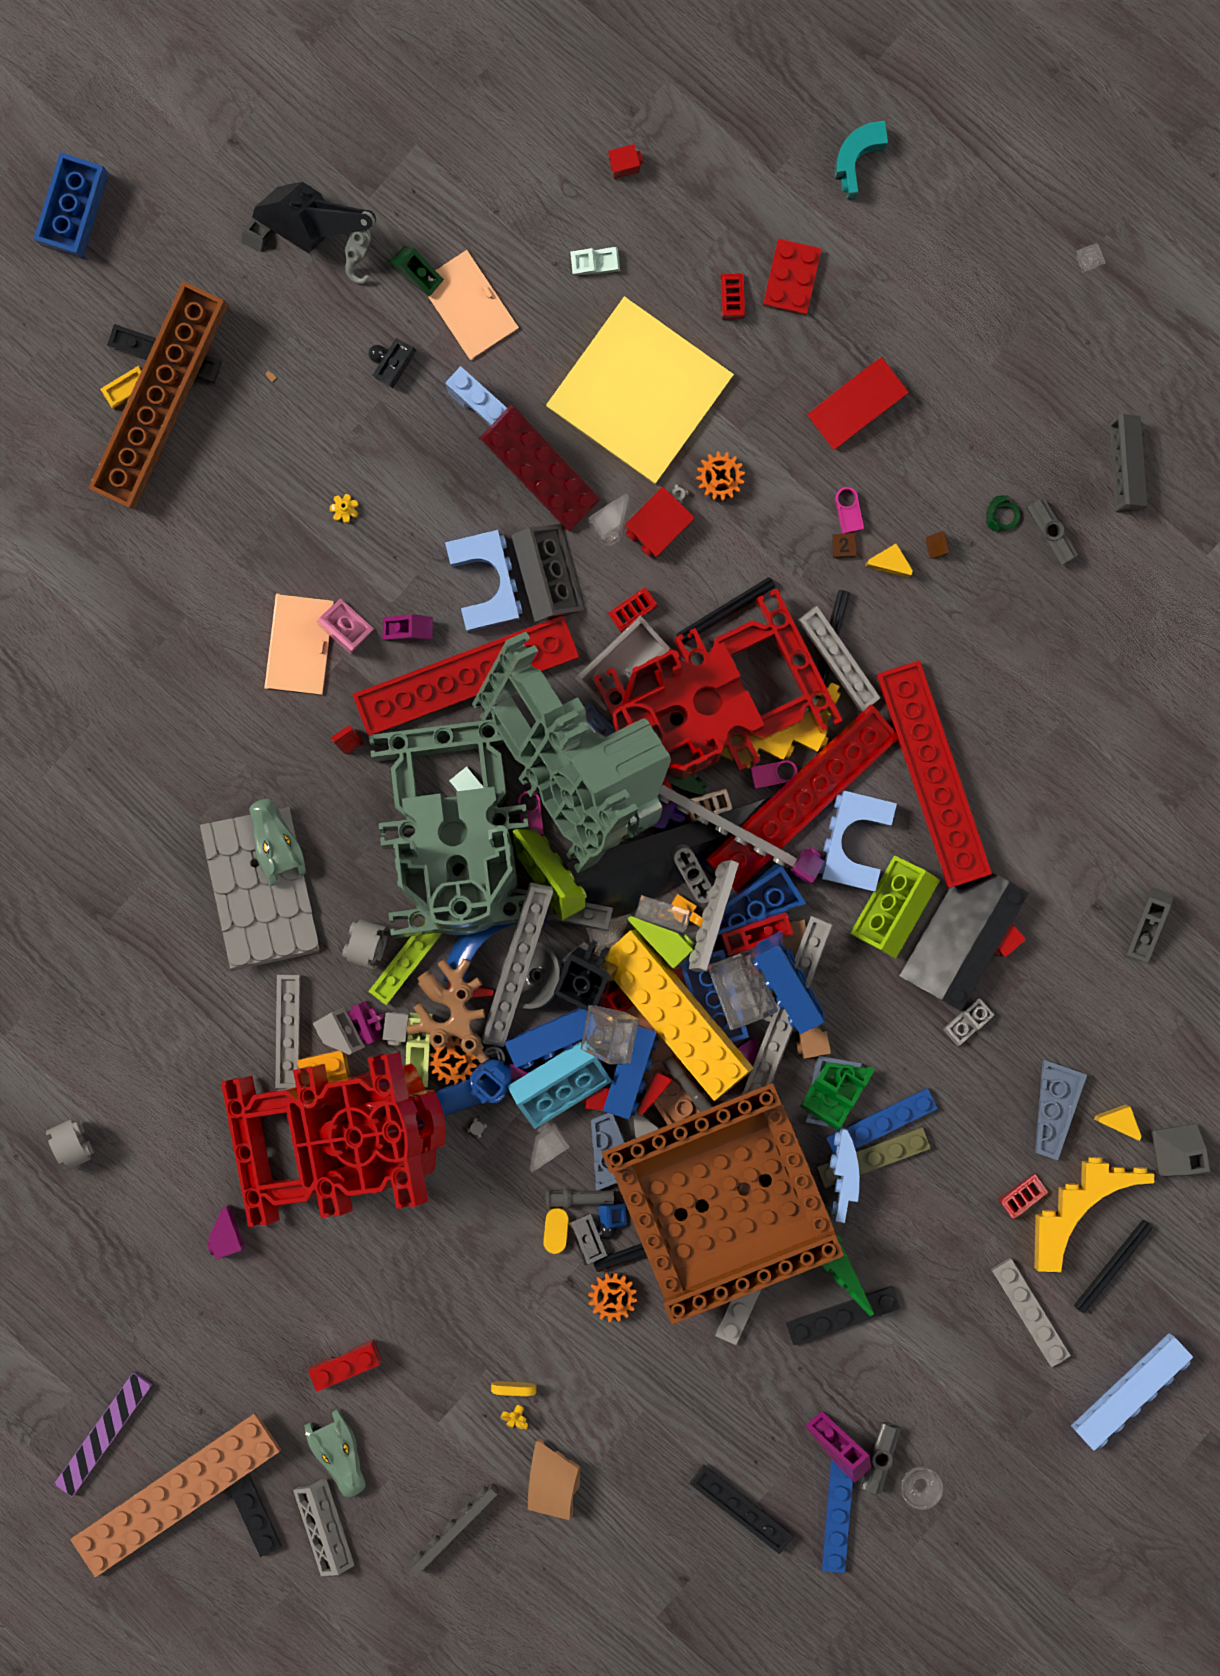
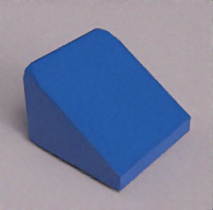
(613, 1215)

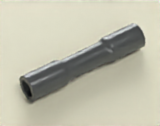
(679, 1074)

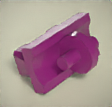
(368, 1021)

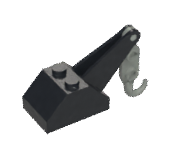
(306, 220)

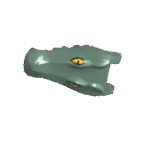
(274, 843)
(337, 1452)

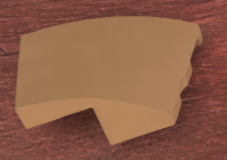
(552, 1482)

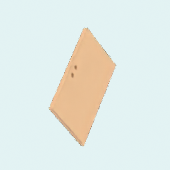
(467, 310)
(297, 645)

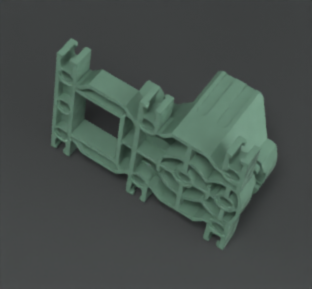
(587, 781)
(452, 835)

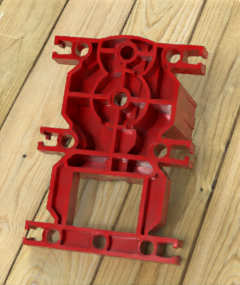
(713, 697)
(344, 1135)

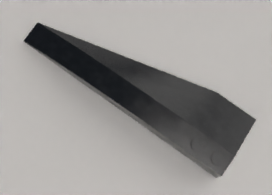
(647, 863)

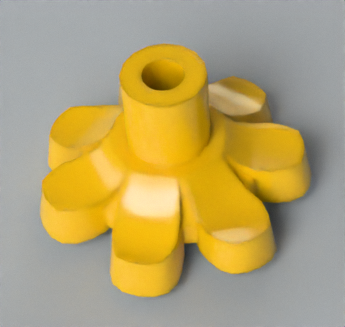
(345, 512)
(515, 1418)

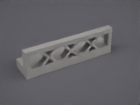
(327, 1528)

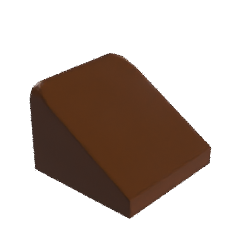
(937, 545)

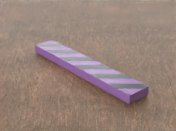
(103, 1434)

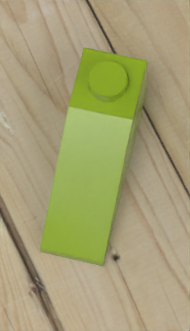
(669, 944)

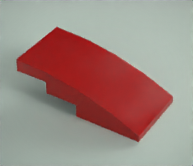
(858, 403)

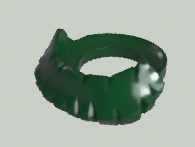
(999, 502)

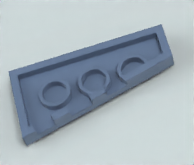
(1057, 1103)

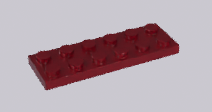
(539, 468)

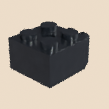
(586, 977)

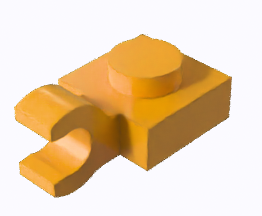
(682, 903)

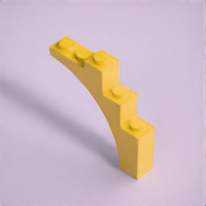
(779, 745)
(1054, 1229)

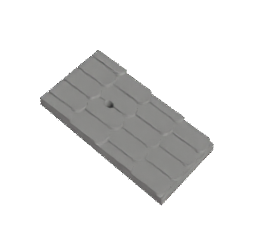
(256, 919)

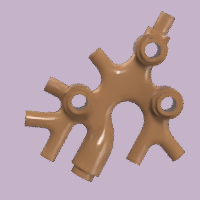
(461, 1017)

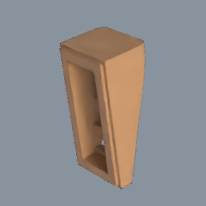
(724, 799)

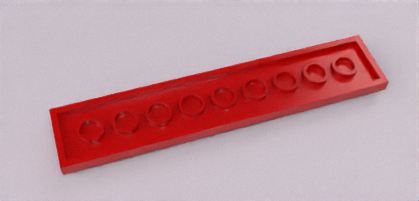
(455, 678)
(933, 774)
(808, 792)

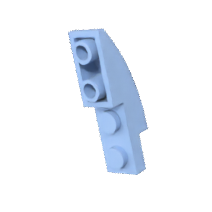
(845, 1165)

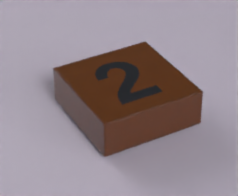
(844, 545)

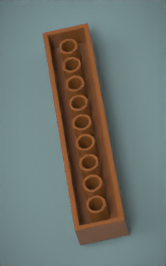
(158, 395)

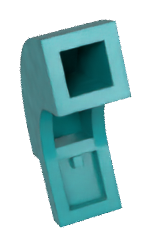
(861, 141)

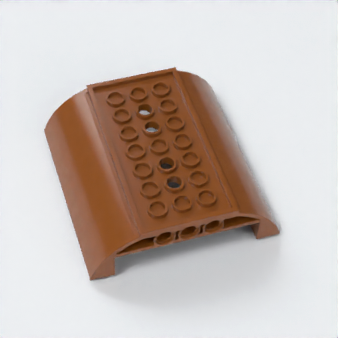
(740, 1238)

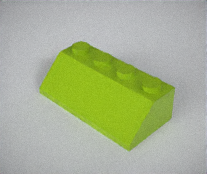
(547, 870)
(895, 906)

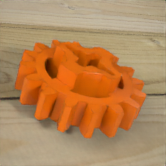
(712, 469)
(454, 1070)
(606, 1288)

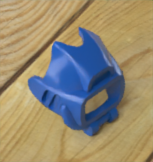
(499, 1073)

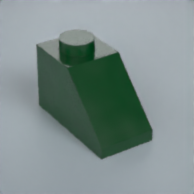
(416, 270)

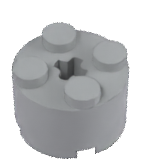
(365, 944)
(69, 1144)

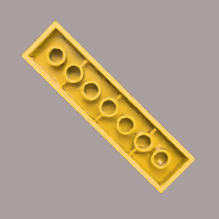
(677, 1015)

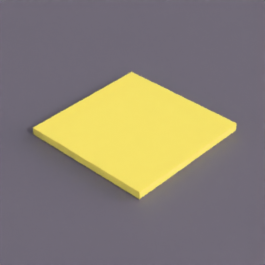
(639, 390)

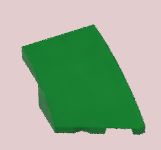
(835, 1092)

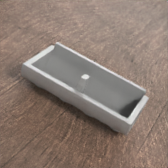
(628, 650)

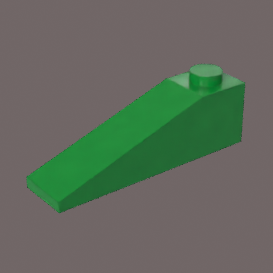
(846, 1276)

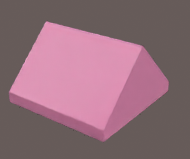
(344, 626)

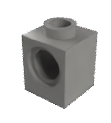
(395, 1028)

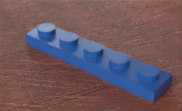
(888, 1119)
(837, 1520)

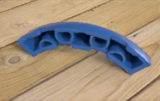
(467, 946)
(459, 1096)

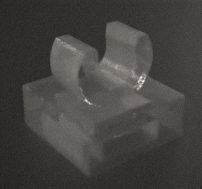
(1090, 258)

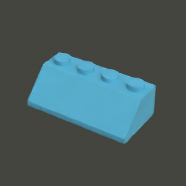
(558, 1085)

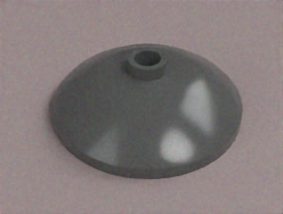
(540, 991)

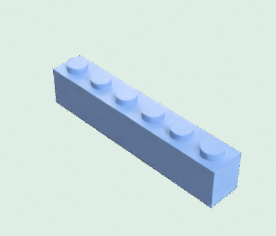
(1132, 1391)

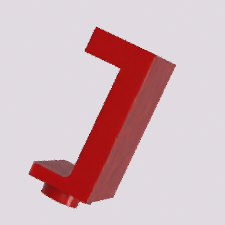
(658, 523)

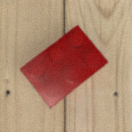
(792, 277)

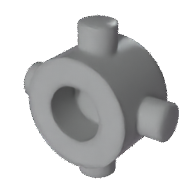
(679, 493)
(477, 1128)

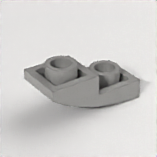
(968, 1022)

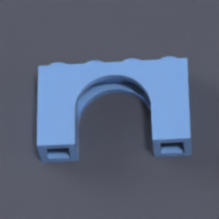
(471, 393)
(489, 549)
(836, 864)

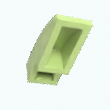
(418, 1049)

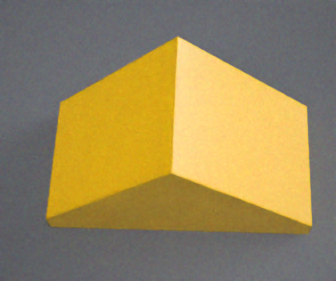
(891, 561)
(1120, 1120)

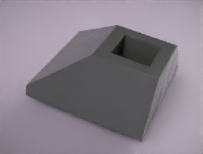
(1180, 1151)

